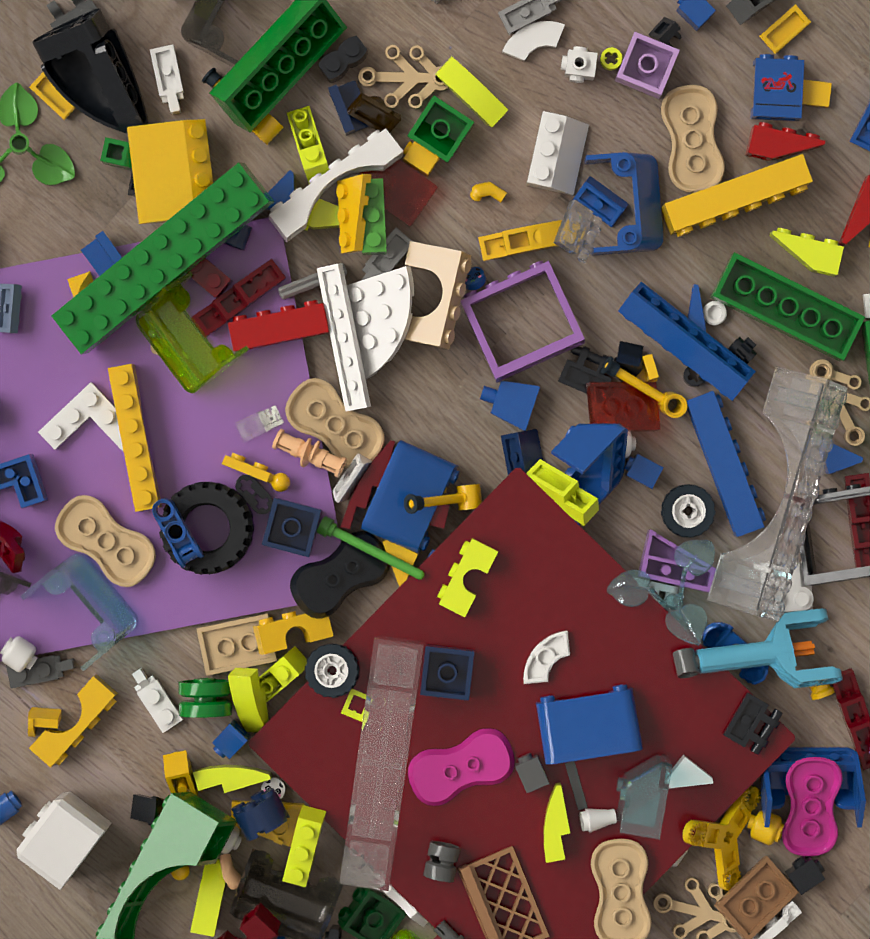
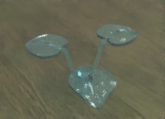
(683, 621)

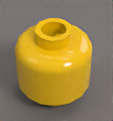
(763, 834)

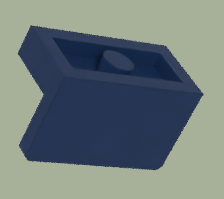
(342, 98)
(521, 450)

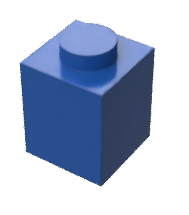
(695, 12)
(643, 470)

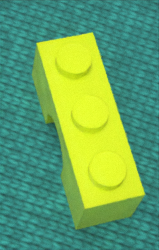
(455, 595)
(304, 846)

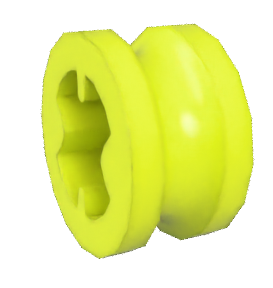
(611, 51)

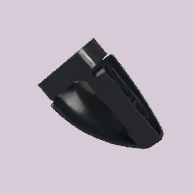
(92, 71)

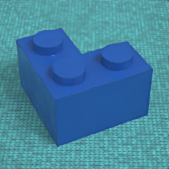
(25, 478)

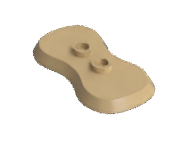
(691, 119)
(319, 412)
(90, 529)
(620, 874)

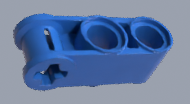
(182, 544)

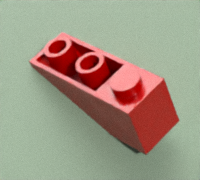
(774, 144)

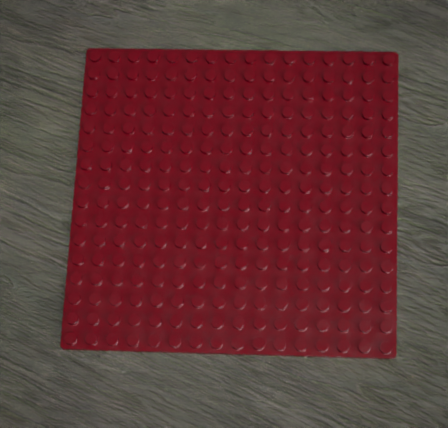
(539, 584)

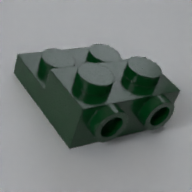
(370, 915)

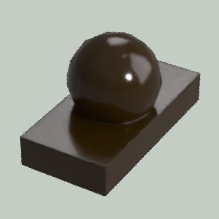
(374, 112)

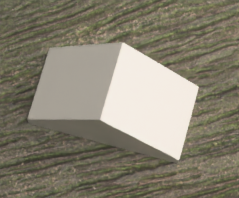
(688, 773)

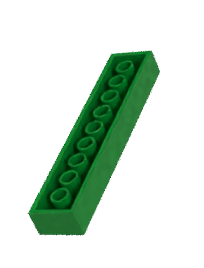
(162, 258)

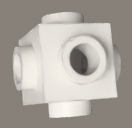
(582, 56)

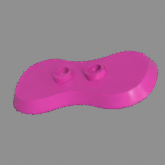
(444, 773)
(812, 792)

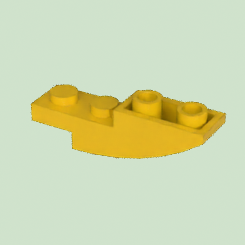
(519, 240)

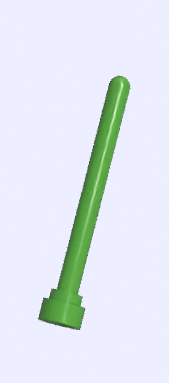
(329, 528)

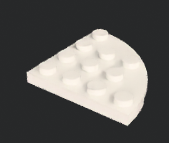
(381, 316)

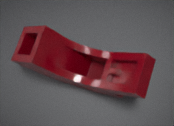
(10, 547)

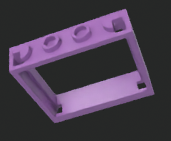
(540, 355)

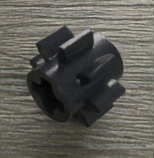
(743, 349)

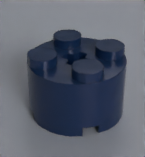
(261, 814)

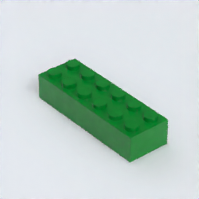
(277, 61)
(787, 307)

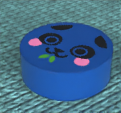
(475, 278)

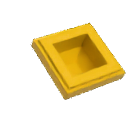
(80, 282)

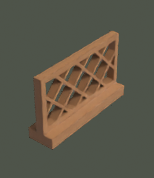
(481, 904)

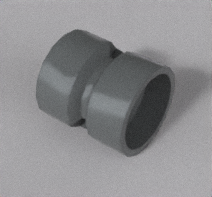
(441, 861)

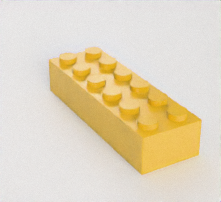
(737, 194)

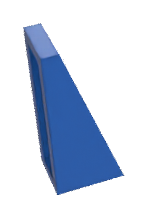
(695, 308)

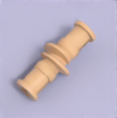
(309, 453)

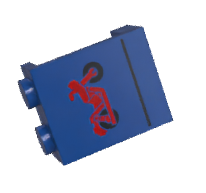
(778, 88)

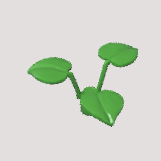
(52, 163)

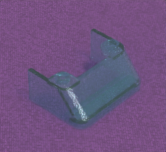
(98, 596)
(644, 797)

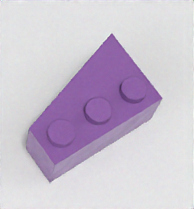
(660, 564)

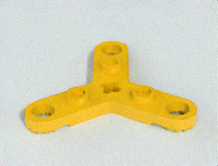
(724, 836)

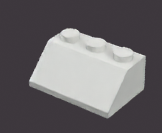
(557, 153)

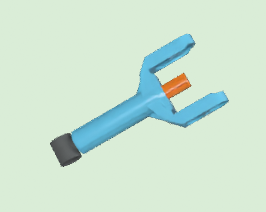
(775, 651)

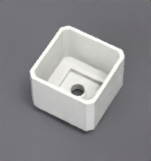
(61, 838)

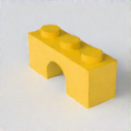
(272, 634)

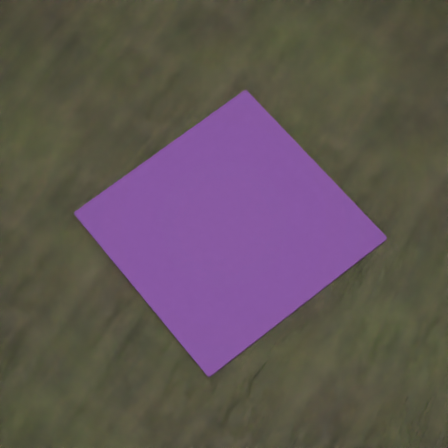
(186, 445)

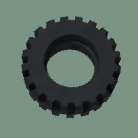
(239, 520)

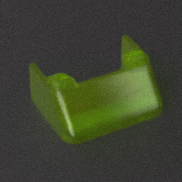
(180, 341)

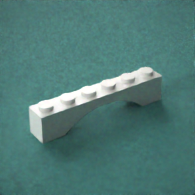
(374, 155)

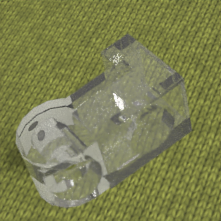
(259, 423)

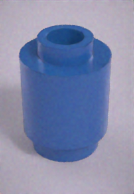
(9, 806)

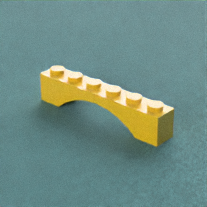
(133, 436)

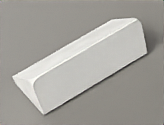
(351, 478)

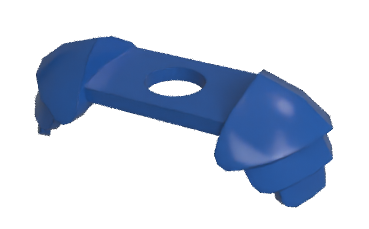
(722, 634)

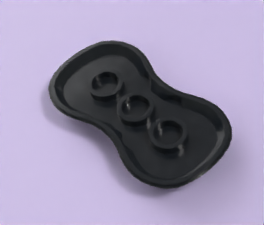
(325, 584)

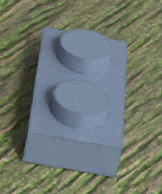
(10, 307)

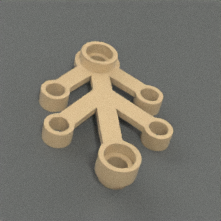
(408, 77)
(851, 399)
(702, 912)

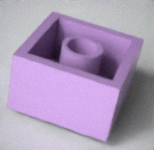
(647, 65)

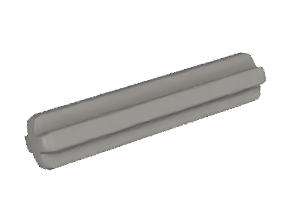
(301, 285)

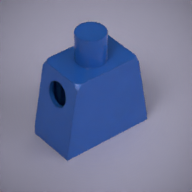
(512, 402)

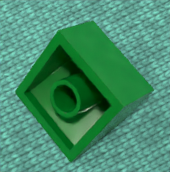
(441, 129)

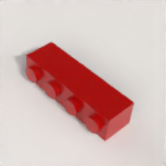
(278, 327)

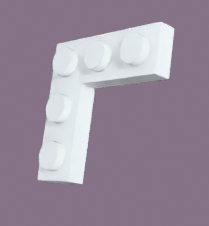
(86, 404)

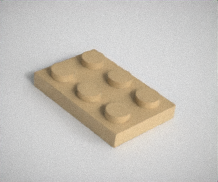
(231, 645)

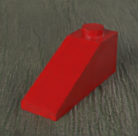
(860, 213)

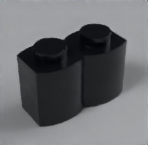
(337, 63)

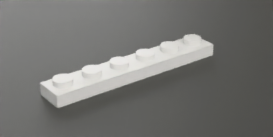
(343, 337)

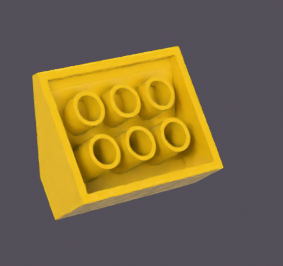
(168, 166)

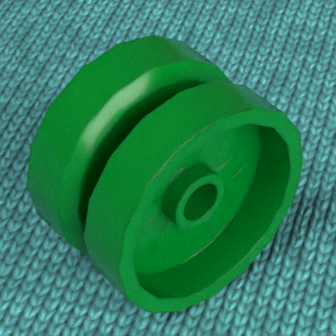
(205, 698)

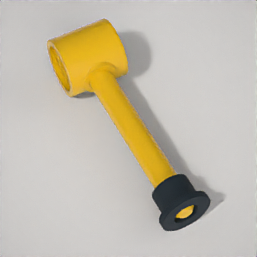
(266, 129)
(613, 369)
(467, 498)

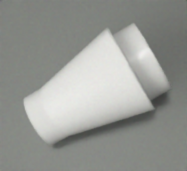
(596, 819)

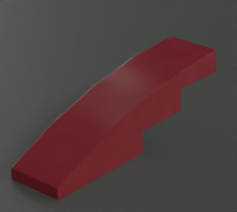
(238, 298)
(371, 478)
(859, 521)
(854, 714)

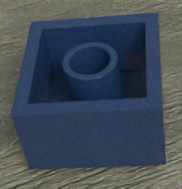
(291, 527)
(447, 672)

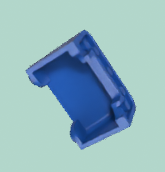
(407, 473)
(589, 726)

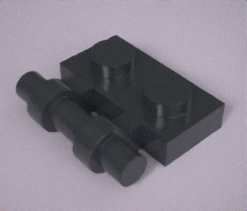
(577, 375)
(746, 719)

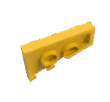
(351, 204)

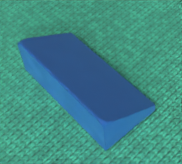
(601, 201)

